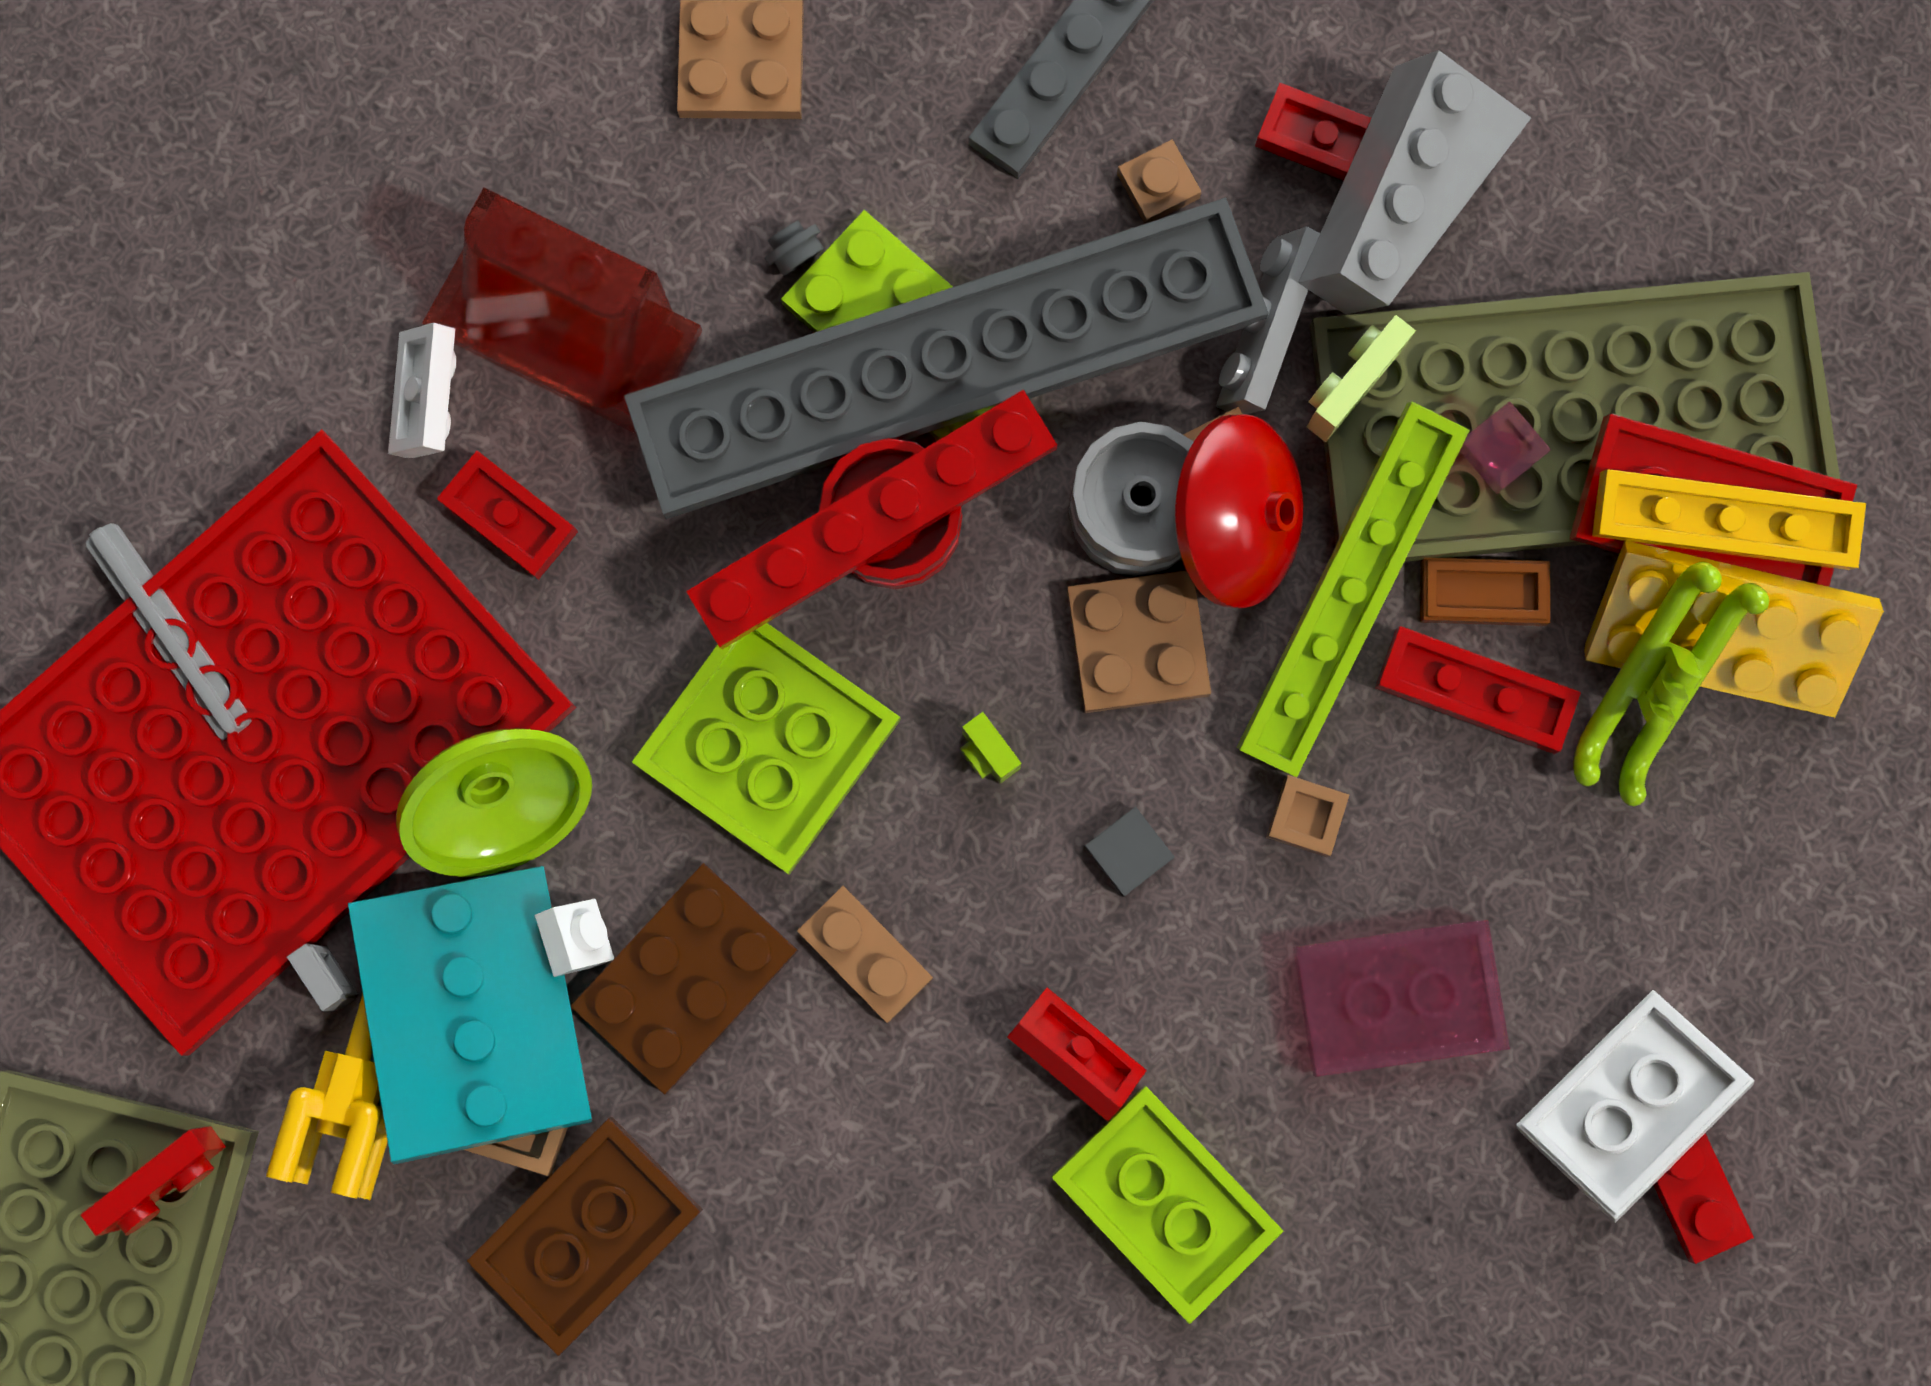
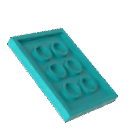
(467, 1016)

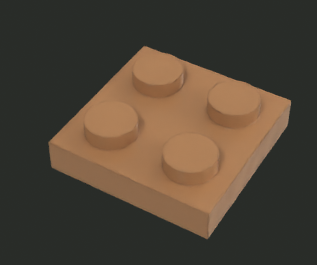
(740, 59)
(1138, 641)

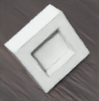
(574, 937)

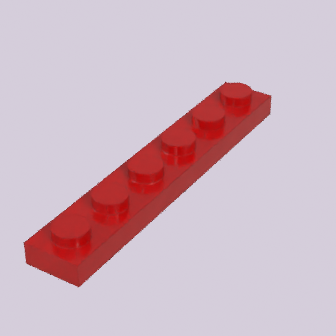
(872, 519)

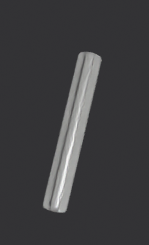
(128, 575)

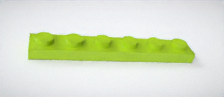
(1352, 588)

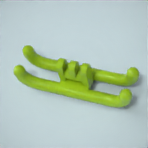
(1663, 677)

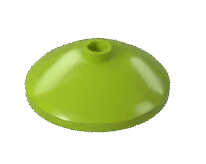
(493, 802)

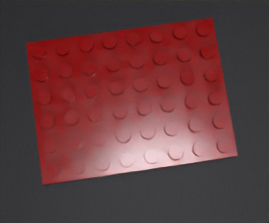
(220, 857)

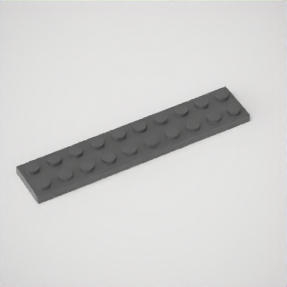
(945, 357)

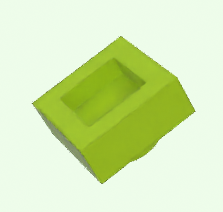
(988, 750)

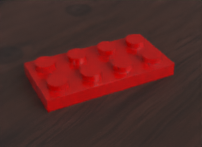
(1656, 451)

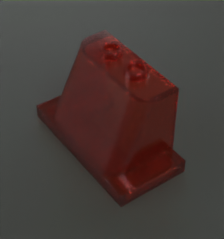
(560, 310)

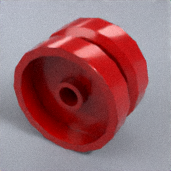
(919, 555)

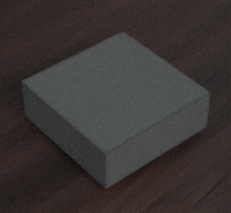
(1129, 851)

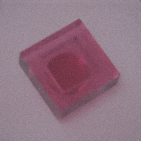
(1503, 447)

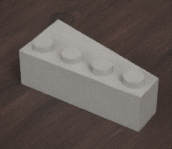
(1409, 180)

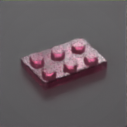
(1401, 998)

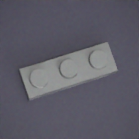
(1254, 366)

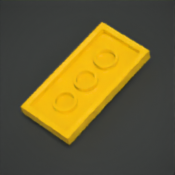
(1789, 655)

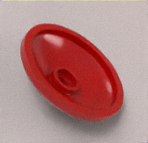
(1238, 511)

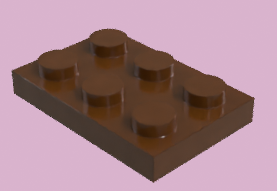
(684, 978)
(584, 1235)

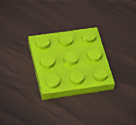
(767, 743)

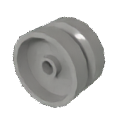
(1102, 510)

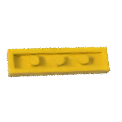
(1729, 519)

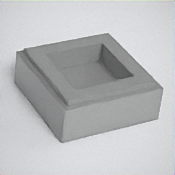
(323, 977)

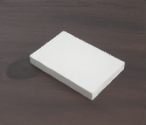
(1634, 1105)

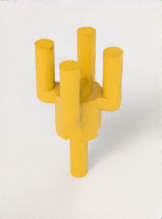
(339, 1106)

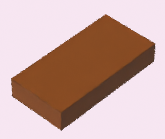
(1485, 591)

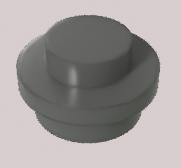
(793, 247)

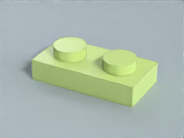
(1374, 355)

